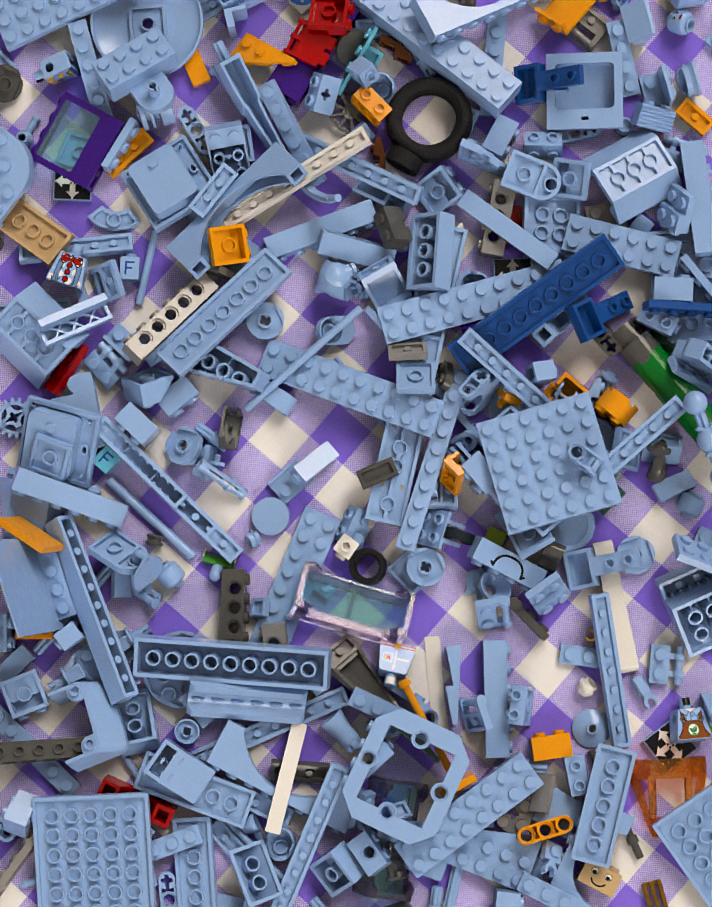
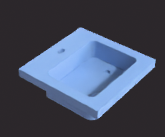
(597, 98)
(166, 183)
(65, 424)

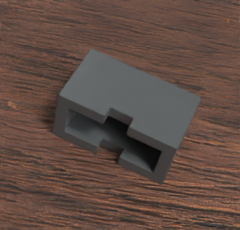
(392, 227)

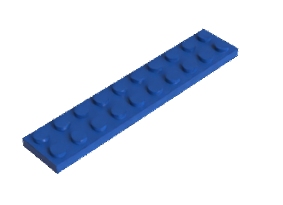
(542, 300)

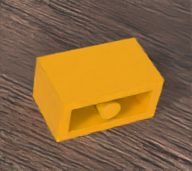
(551, 746)

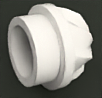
(586, 687)

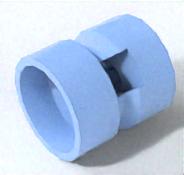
(187, 731)

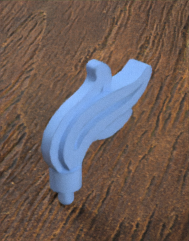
(472, 582)

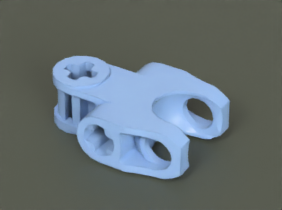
(482, 387)

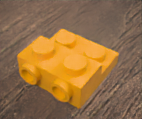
(228, 245)

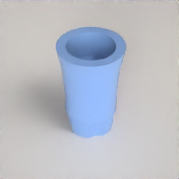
(342, 731)

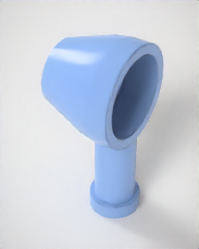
(28, 131)
(253, 825)

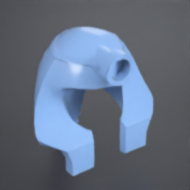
(335, 279)

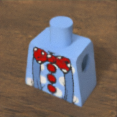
(70, 269)

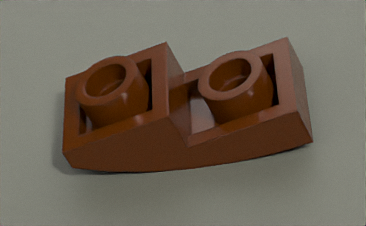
(378, 152)

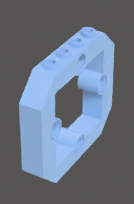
(371, 814)

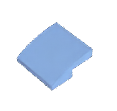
(561, 805)

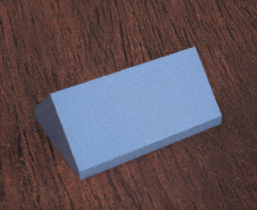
(255, 873)

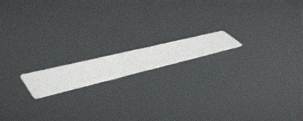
(435, 679)
(286, 778)

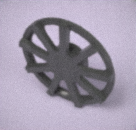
(348, 112)

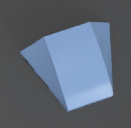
(34, 512)

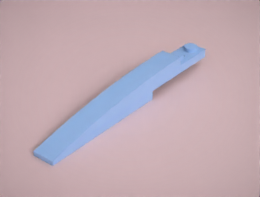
(169, 491)

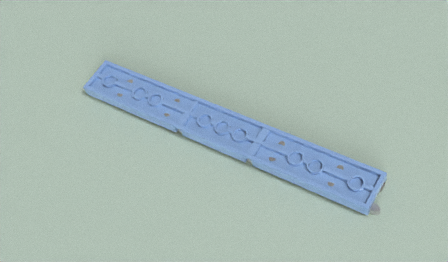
(390, 498)

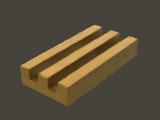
(661, 891)

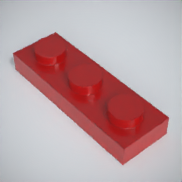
(65, 370)

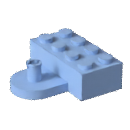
(139, 71)

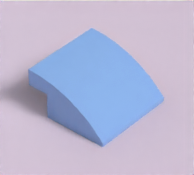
(689, 605)

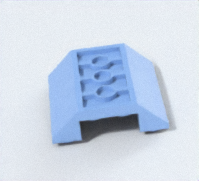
(634, 173)
(22, 344)

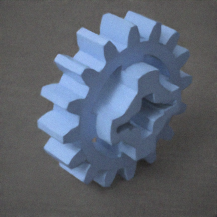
(5, 423)

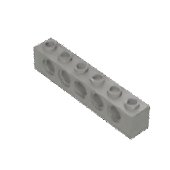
(139, 352)

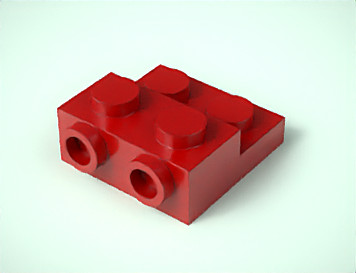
(331, 16)

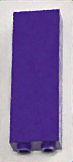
(295, 80)

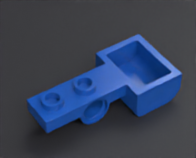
(538, 81)
(589, 317)

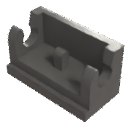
(230, 429)

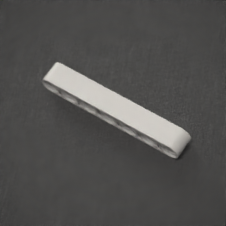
(624, 638)

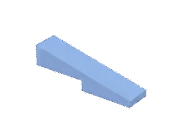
(452, 691)

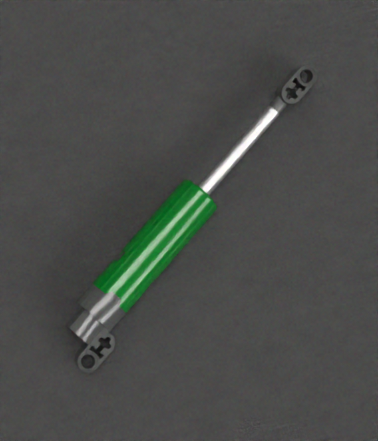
(651, 365)

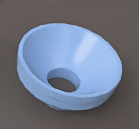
(497, 583)

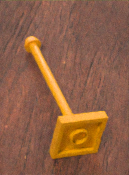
(469, 777)

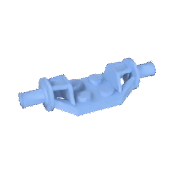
(83, 665)

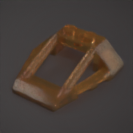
(665, 769)

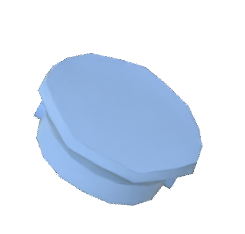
(687, 79)

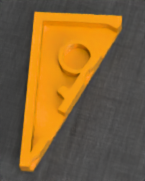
(260, 53)

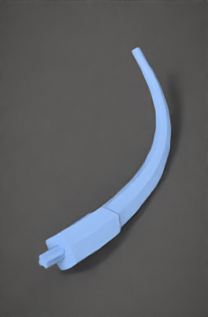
(248, 102)

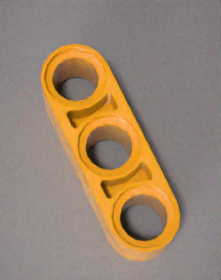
(554, 830)

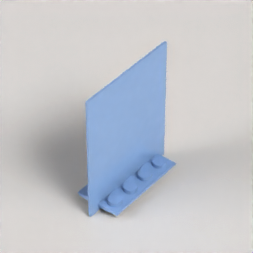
(33, 588)

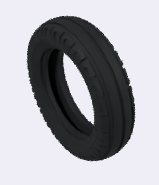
(435, 87)

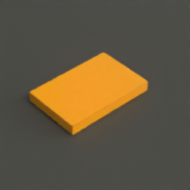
(30, 534)

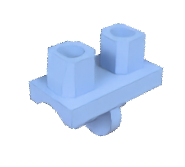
(210, 455)

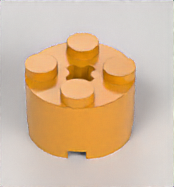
(615, 407)

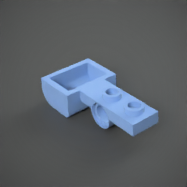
(585, 568)

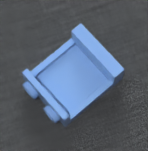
(384, 283)

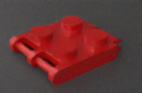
(310, 45)

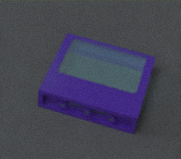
(77, 141)

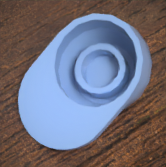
(343, 337)

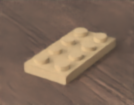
(36, 232)

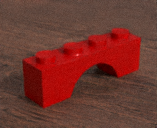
(160, 810)

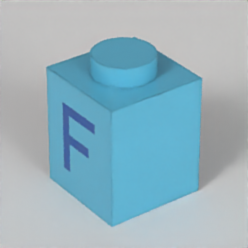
(107, 460)

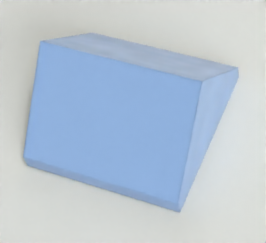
(638, 22)

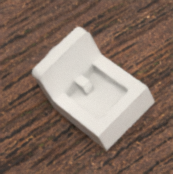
(345, 547)

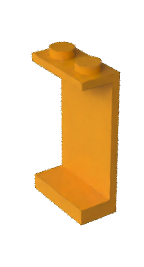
(563, 14)

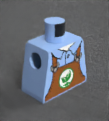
(688, 724)

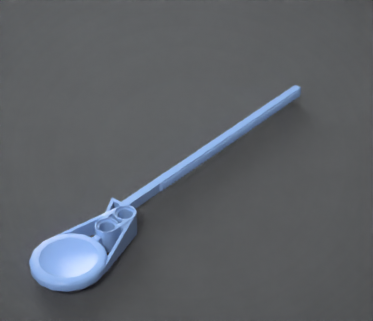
(572, 532)

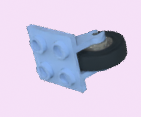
(436, 528)

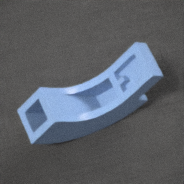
(554, 327)

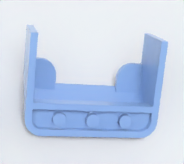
(108, 729)

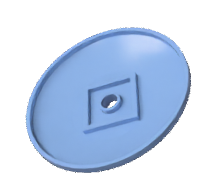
(123, 21)

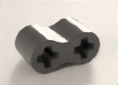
(551, 557)

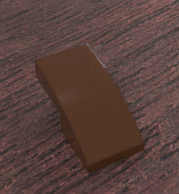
(400, 53)

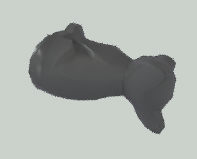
(658, 469)
(396, 869)

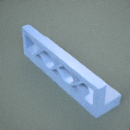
(72, 313)

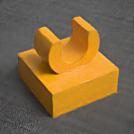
(507, 397)

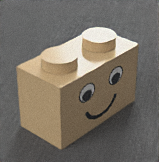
(599, 878)

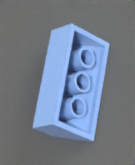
(430, 251)

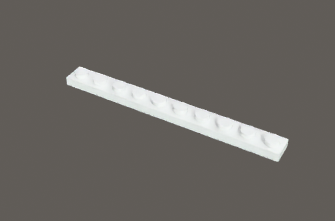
(315, 166)

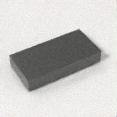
(377, 473)

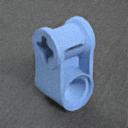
(585, 459)

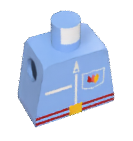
(394, 661)

